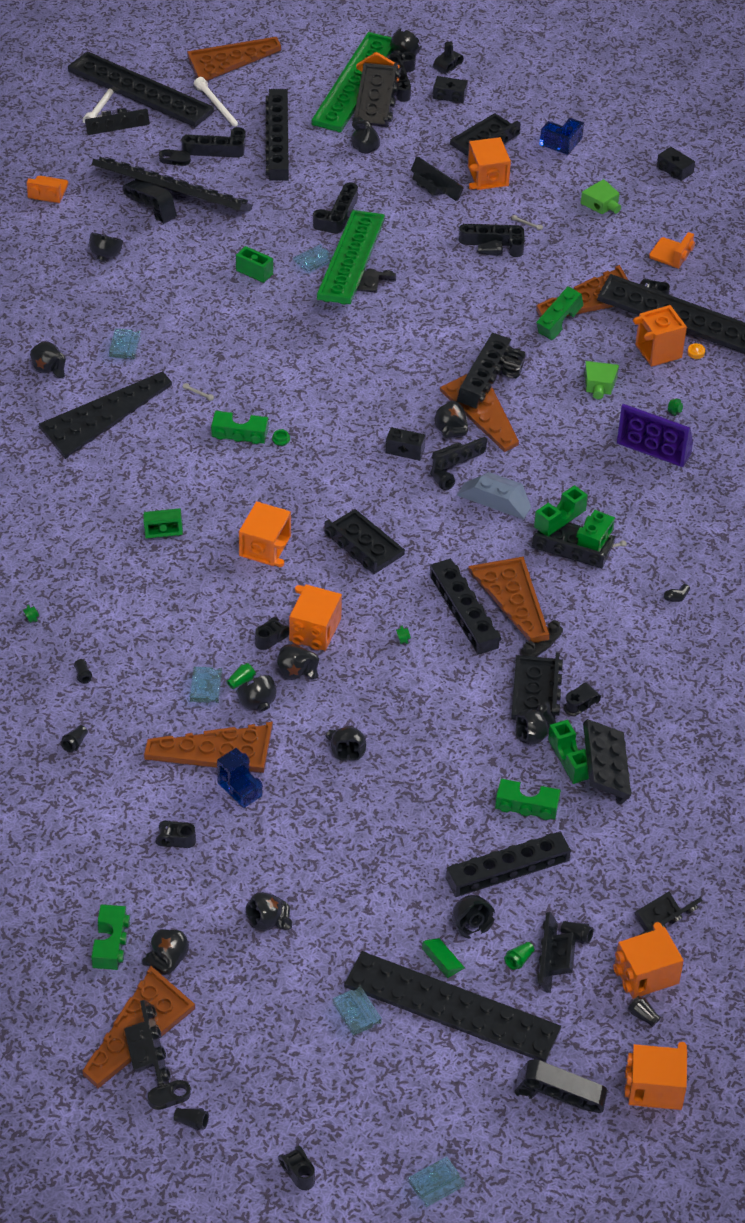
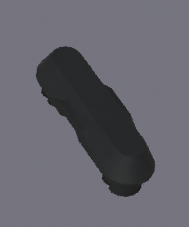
(536, 648)

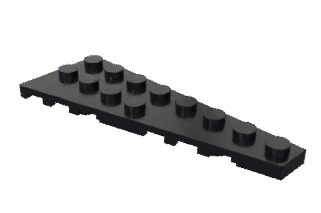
(81, 425)

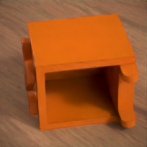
(488, 164)
(660, 335)
(265, 534)
(315, 617)
(648, 962)
(656, 1076)

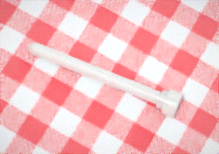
(202, 85)
(99, 106)

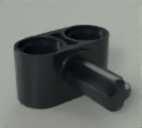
(448, 59)

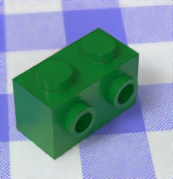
(254, 264)
(163, 523)
(595, 530)

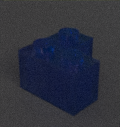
(563, 137)
(236, 778)

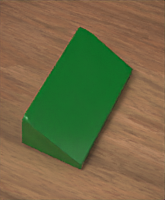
(442, 957)

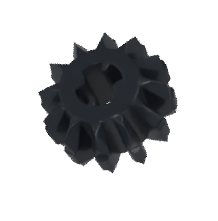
(513, 363)

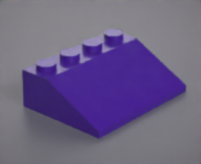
(654, 435)

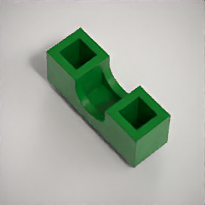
(566, 304)
(252, 431)
(551, 518)
(563, 741)
(542, 805)
(109, 952)

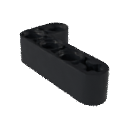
(407, 64)
(216, 145)
(153, 197)
(336, 219)
(510, 235)
(560, 1084)

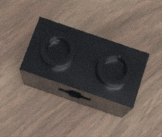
(450, 89)
(675, 163)
(405, 443)

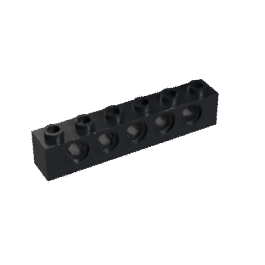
(484, 371)
(465, 606)
(508, 864)

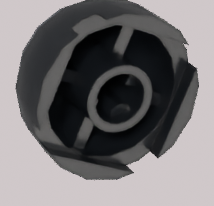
(404, 42)
(104, 246)
(258, 694)
(472, 911)

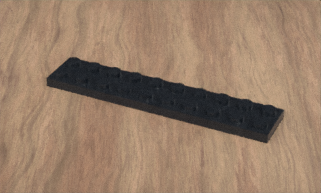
(141, 89)
(169, 182)
(699, 320)
(453, 1006)

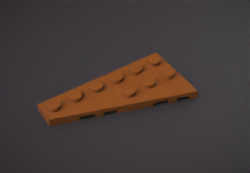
(225, 58)
(590, 290)
(487, 417)
(514, 593)
(212, 745)
(114, 1052)

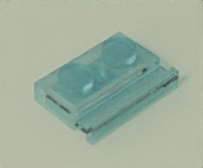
(313, 259)
(124, 343)
(205, 684)
(357, 1010)
(436, 1181)

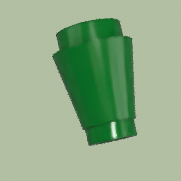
(242, 675)
(519, 955)

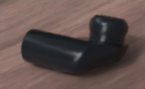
(677, 595)

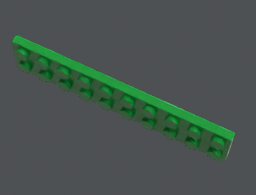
(343, 96)
(351, 257)

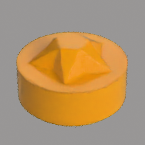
(696, 351)

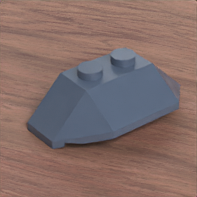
(498, 494)

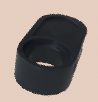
(176, 157)
(164, 1096)

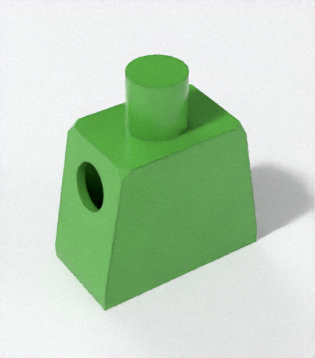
(601, 198)
(600, 378)

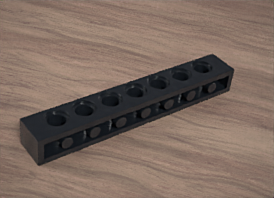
(277, 135)

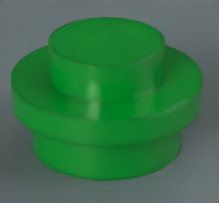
(675, 406)
(281, 437)
(31, 613)
(403, 635)

